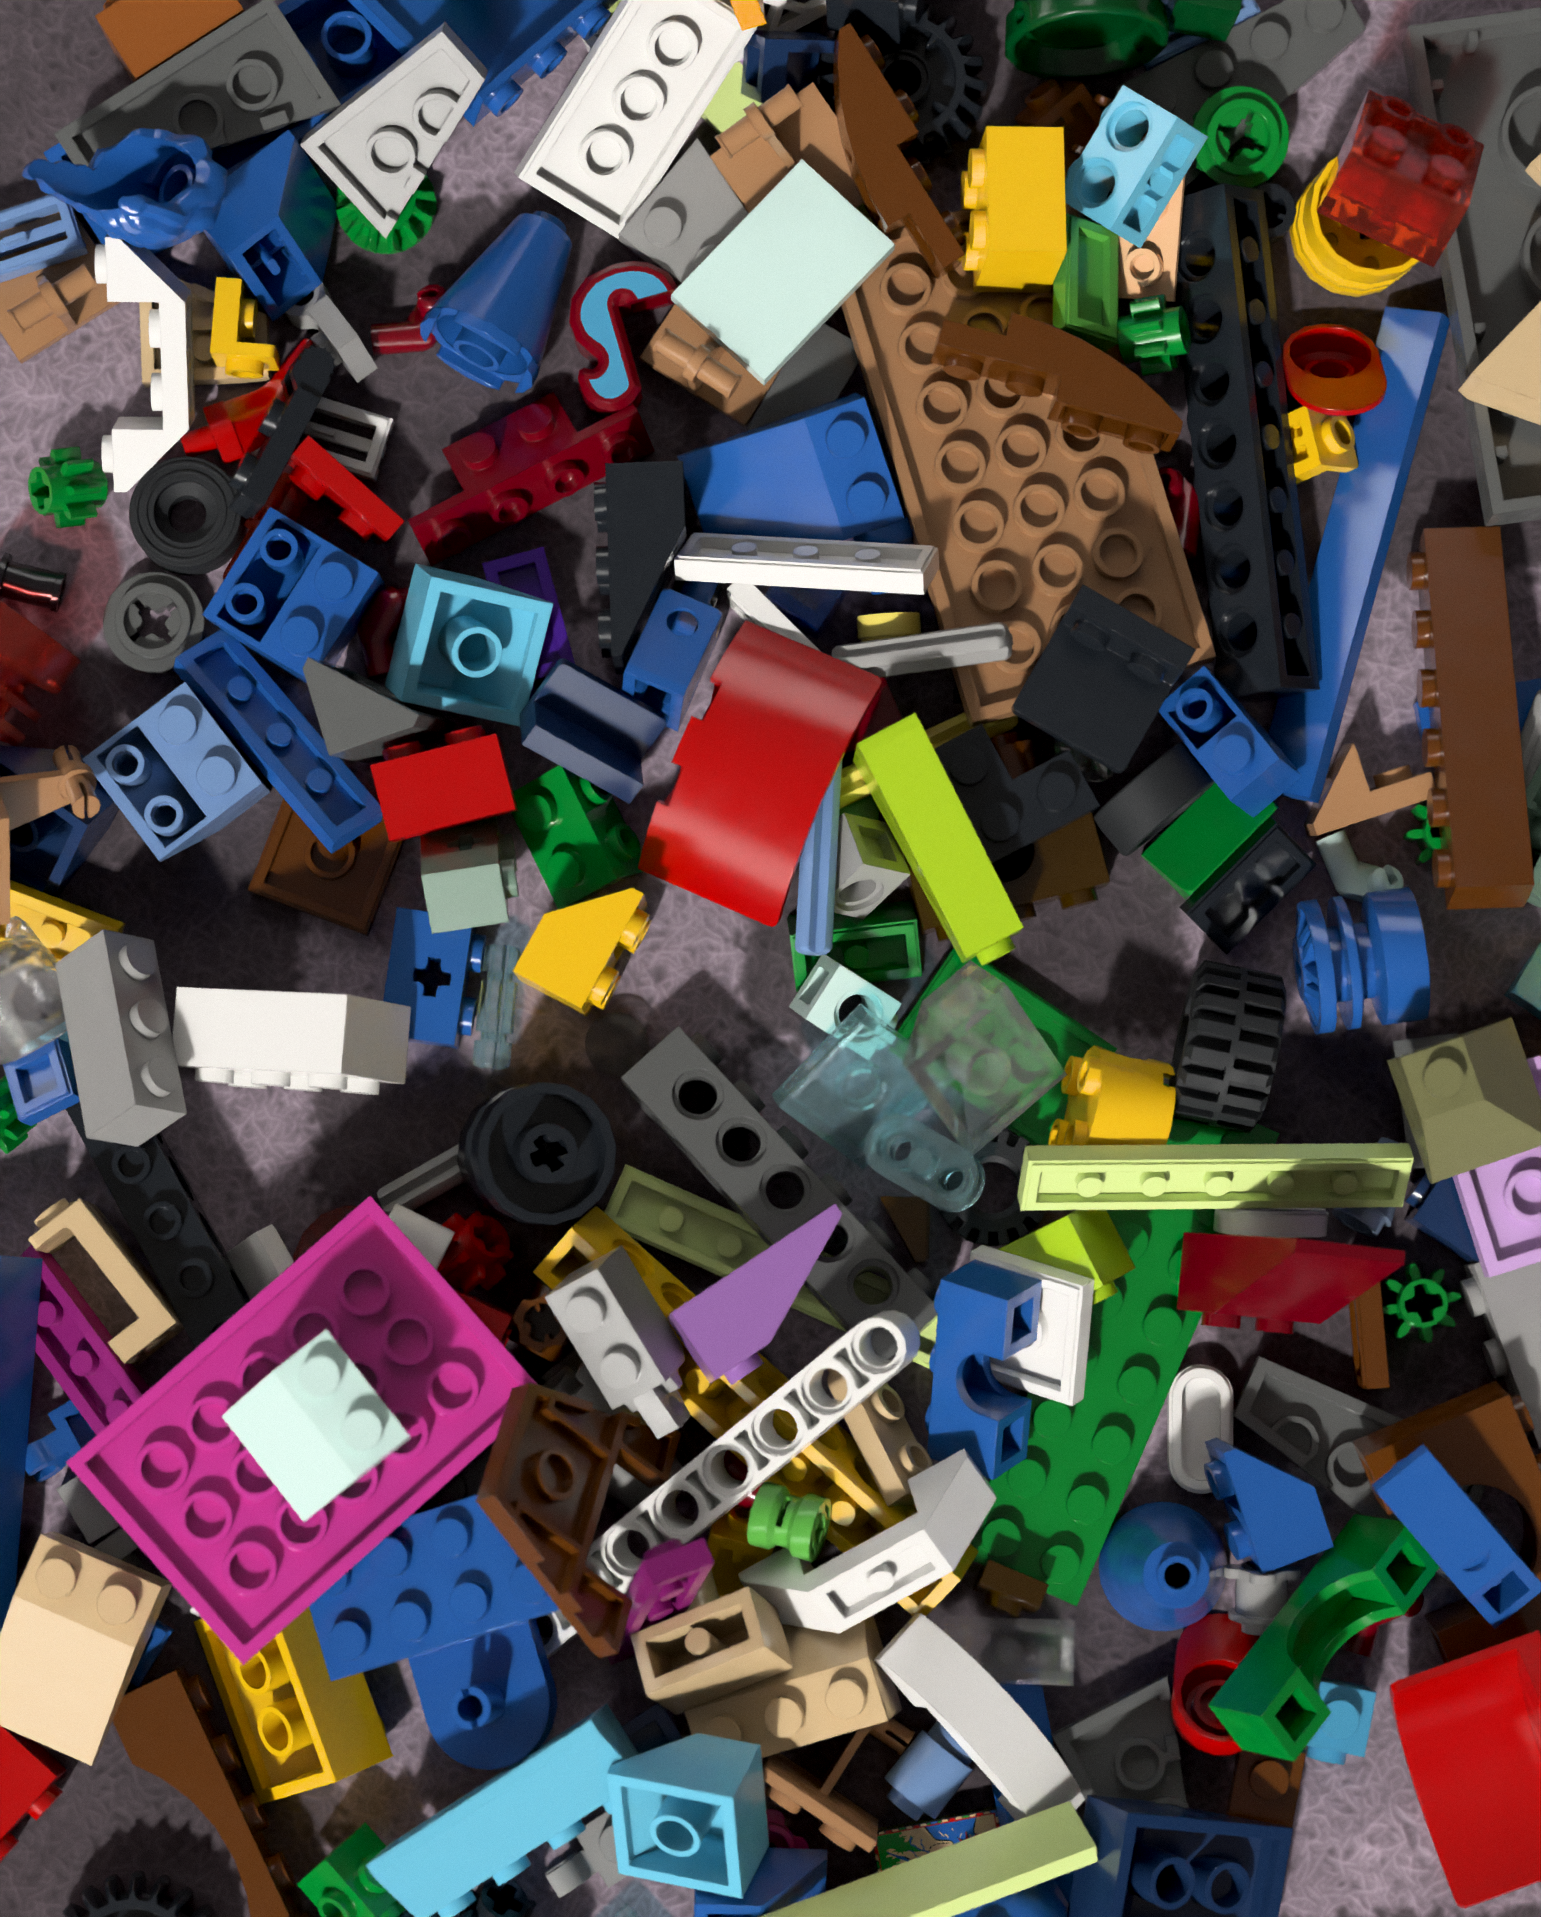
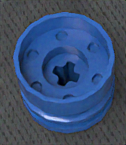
(1363, 960)

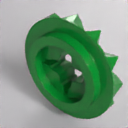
(1264, 126)
(408, 230)

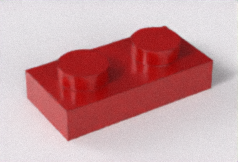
(361, 510)

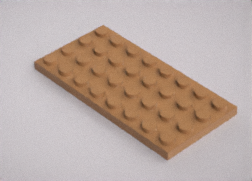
(1003, 489)

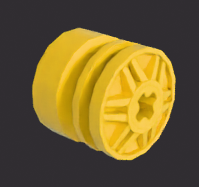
(1336, 254)

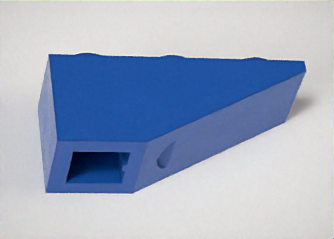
(1458, 1536)

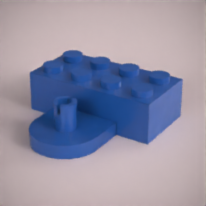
(465, 1619)

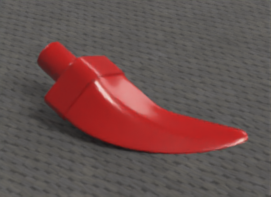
(235, 422)

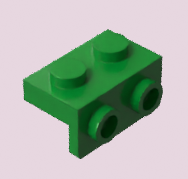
(575, 835)

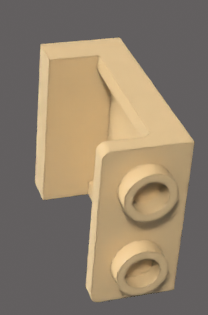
(86, 1222)

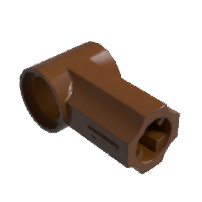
(538, 1327)

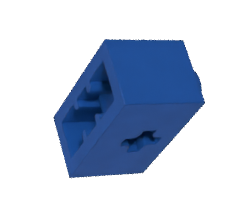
(412, 952)

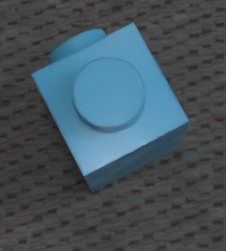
(1347, 1725)

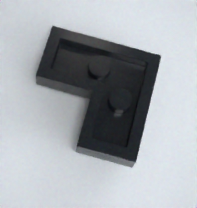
(1015, 811)

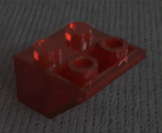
(1402, 178)

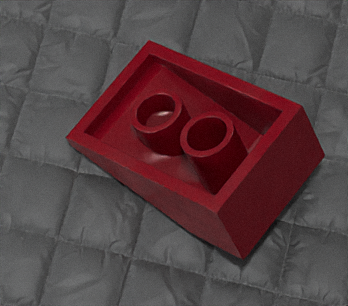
(1275, 1278)

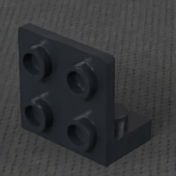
(1102, 679)

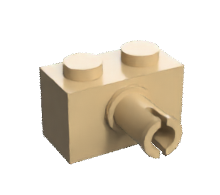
(711, 1648)

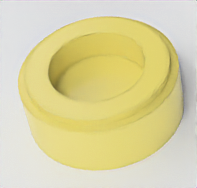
(888, 625)

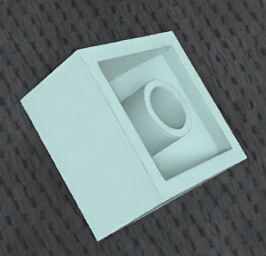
(315, 1425)

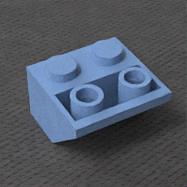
(176, 774)

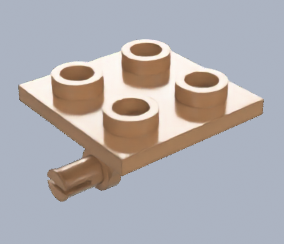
(775, 138)
(50, 301)
(704, 368)
(37, 794)
(842, 1819)

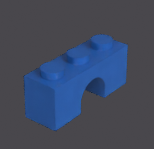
(980, 1316)

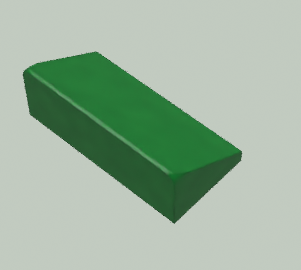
(1202, 840)
(875, 947)

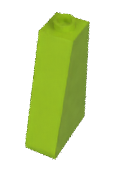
(938, 840)

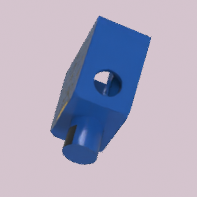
(675, 649)

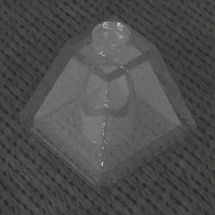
(978, 1056)

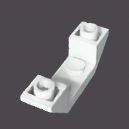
(139, 276)
(950, 1507)

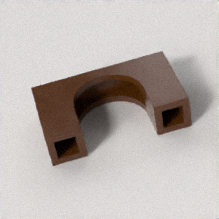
(1478, 1443)

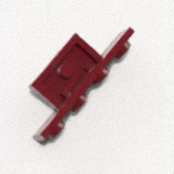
(522, 468)

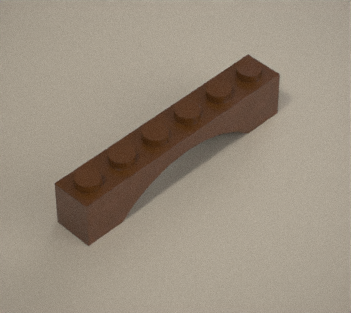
(172, 1737)

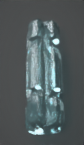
(496, 1007)

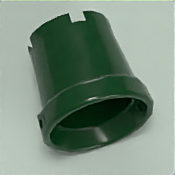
(1084, 37)

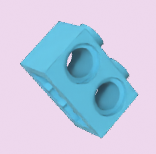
(1141, 172)

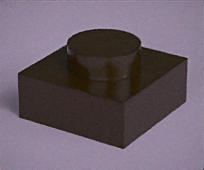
(1009, 1590)

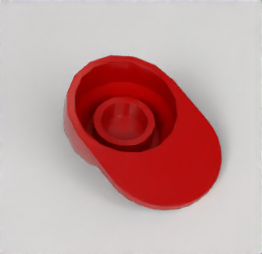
(1333, 370)
(1203, 1663)

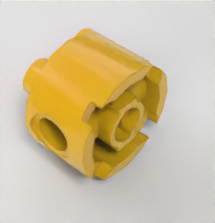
(1115, 1101)

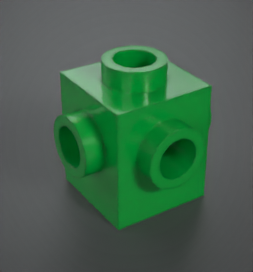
(344, 1884)

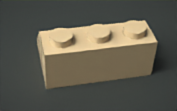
(825, 1695)

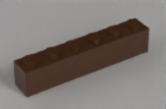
(1472, 719)

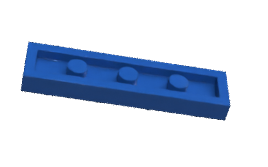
(278, 740)

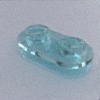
(927, 1165)

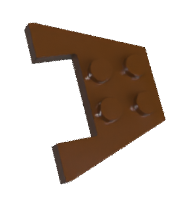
(549, 1491)

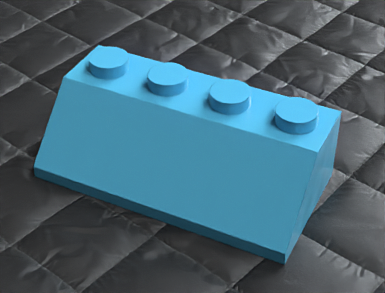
(505, 1820)

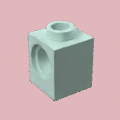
(828, 988)

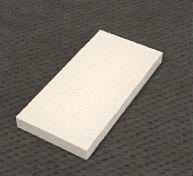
(633, 106)

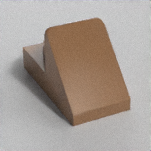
(1349, 800)

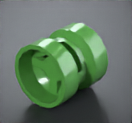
(789, 1521)

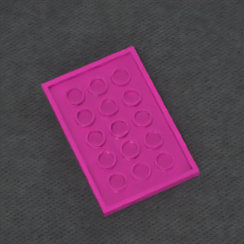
(205, 1503)

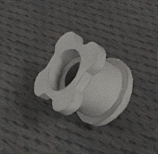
(1259, 1595)

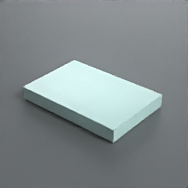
(782, 272)

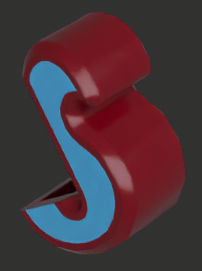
(600, 332)

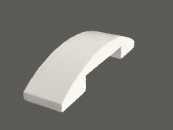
(980, 1718)

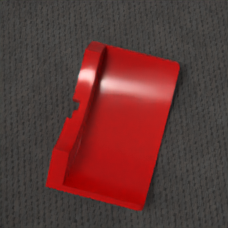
(756, 772)
(1477, 1765)

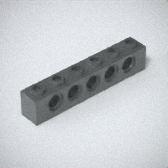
(685, 1061)

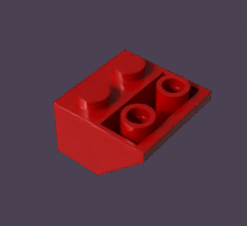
(443, 785)

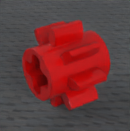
(475, 1252)

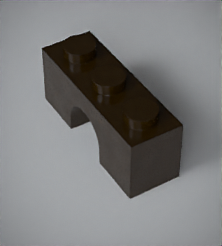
(1061, 868)

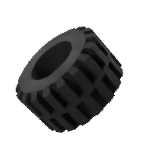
(1227, 1046)

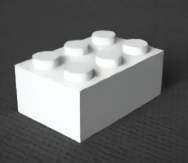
(291, 1039)

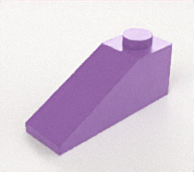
(744, 1309)

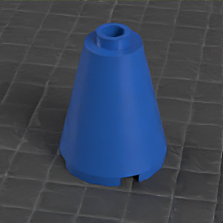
(504, 304)
(1141, 1550)

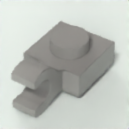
(333, 333)
(595, 1856)

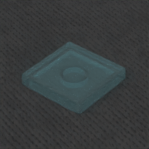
(852, 1084)

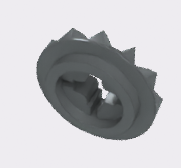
(159, 593)

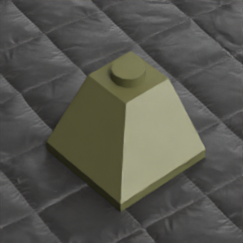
(1469, 1099)

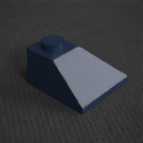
(55, 845)

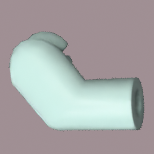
(1351, 876)

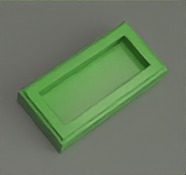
(1088, 284)

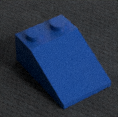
(796, 477)

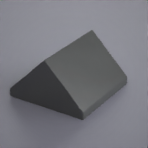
(365, 717)

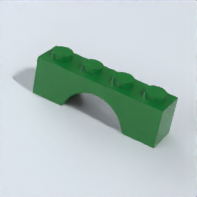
(1274, 1694)

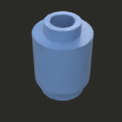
(928, 1773)

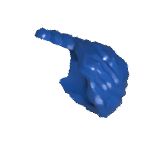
(142, 190)

